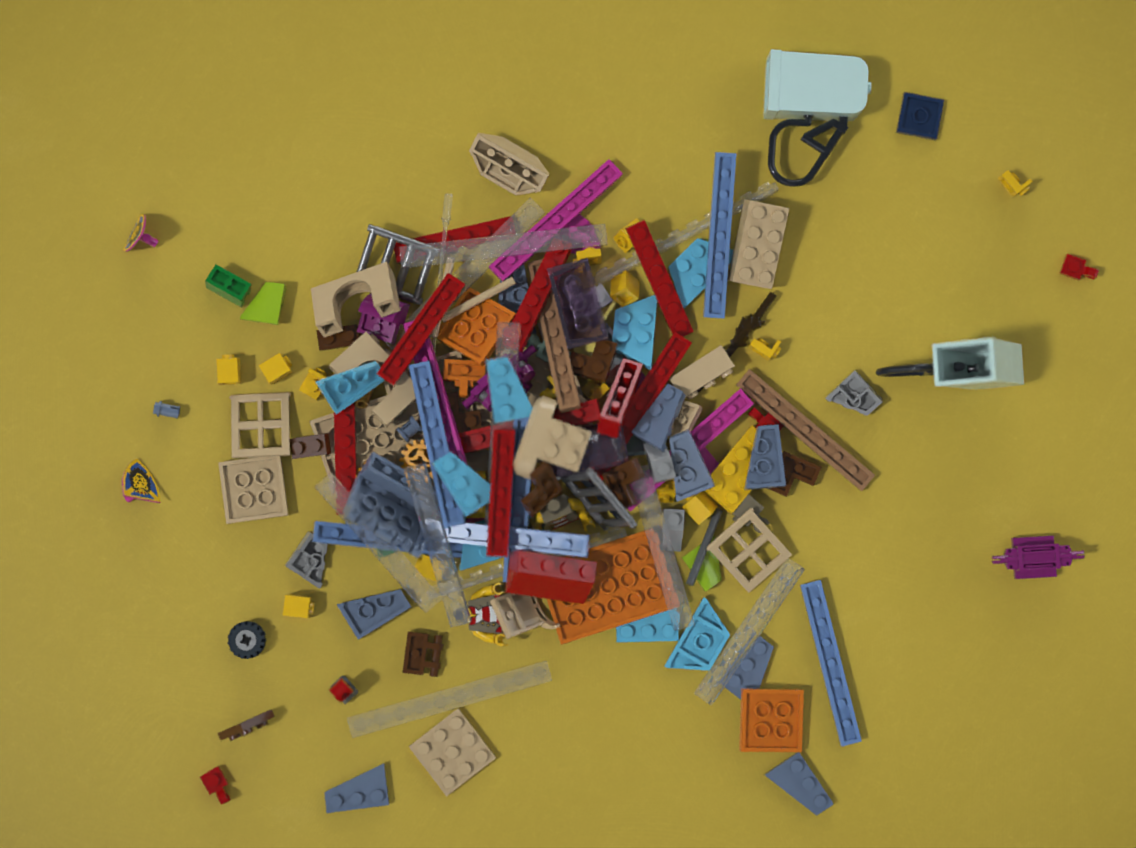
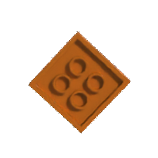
(475, 330)
(771, 720)

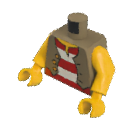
(560, 512)
(484, 620)

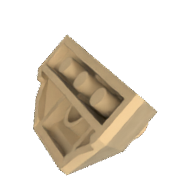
(508, 164)

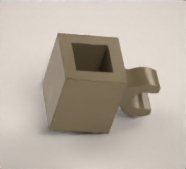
(747, 503)

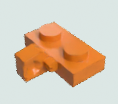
(463, 374)

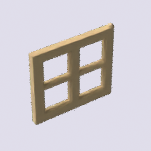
(261, 424)
(749, 550)

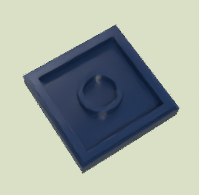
(920, 116)

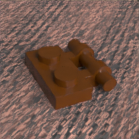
(415, 654)

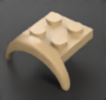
(520, 614)

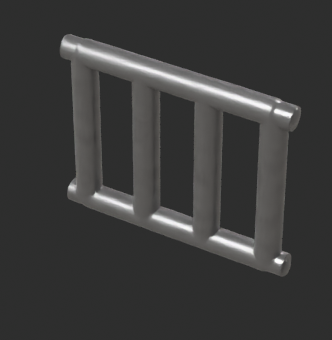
(392, 239)
(594, 509)

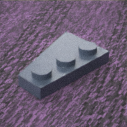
(658, 420)
(766, 460)
(689, 466)
(373, 611)
(752, 668)
(799, 781)
(359, 792)

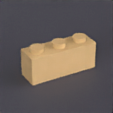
(703, 372)

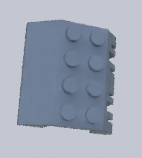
(385, 504)

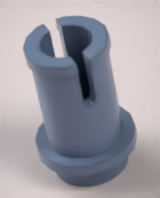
(166, 410)

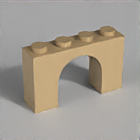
(331, 296)
(365, 351)

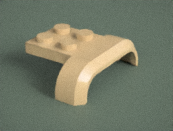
(549, 441)

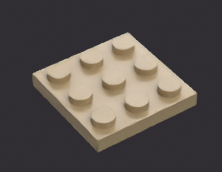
(253, 489)
(452, 752)

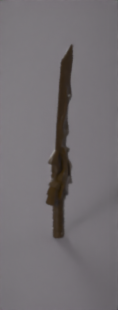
(747, 325)

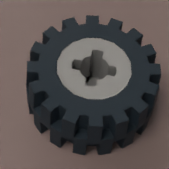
(253, 637)

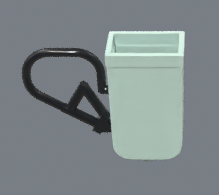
(809, 89)
(968, 365)

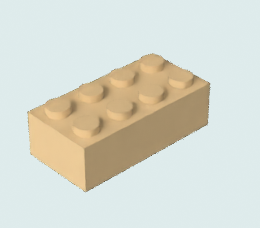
(758, 244)

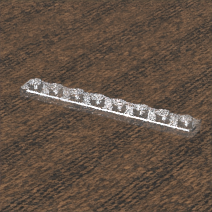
(437, 544)
(384, 551)
(662, 551)
(749, 631)

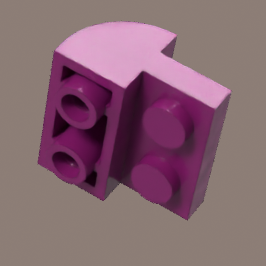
(385, 327)

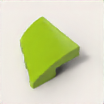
(266, 304)
(710, 570)

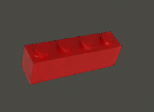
(619, 398)

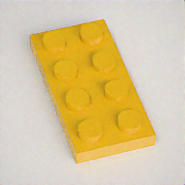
(732, 473)

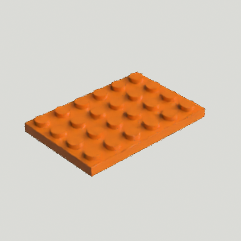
(622, 592)

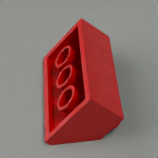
(550, 576)

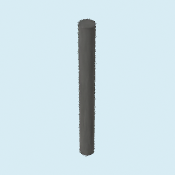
(702, 550)

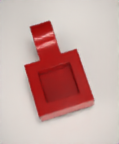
(1075, 267)
(765, 420)
(215, 782)

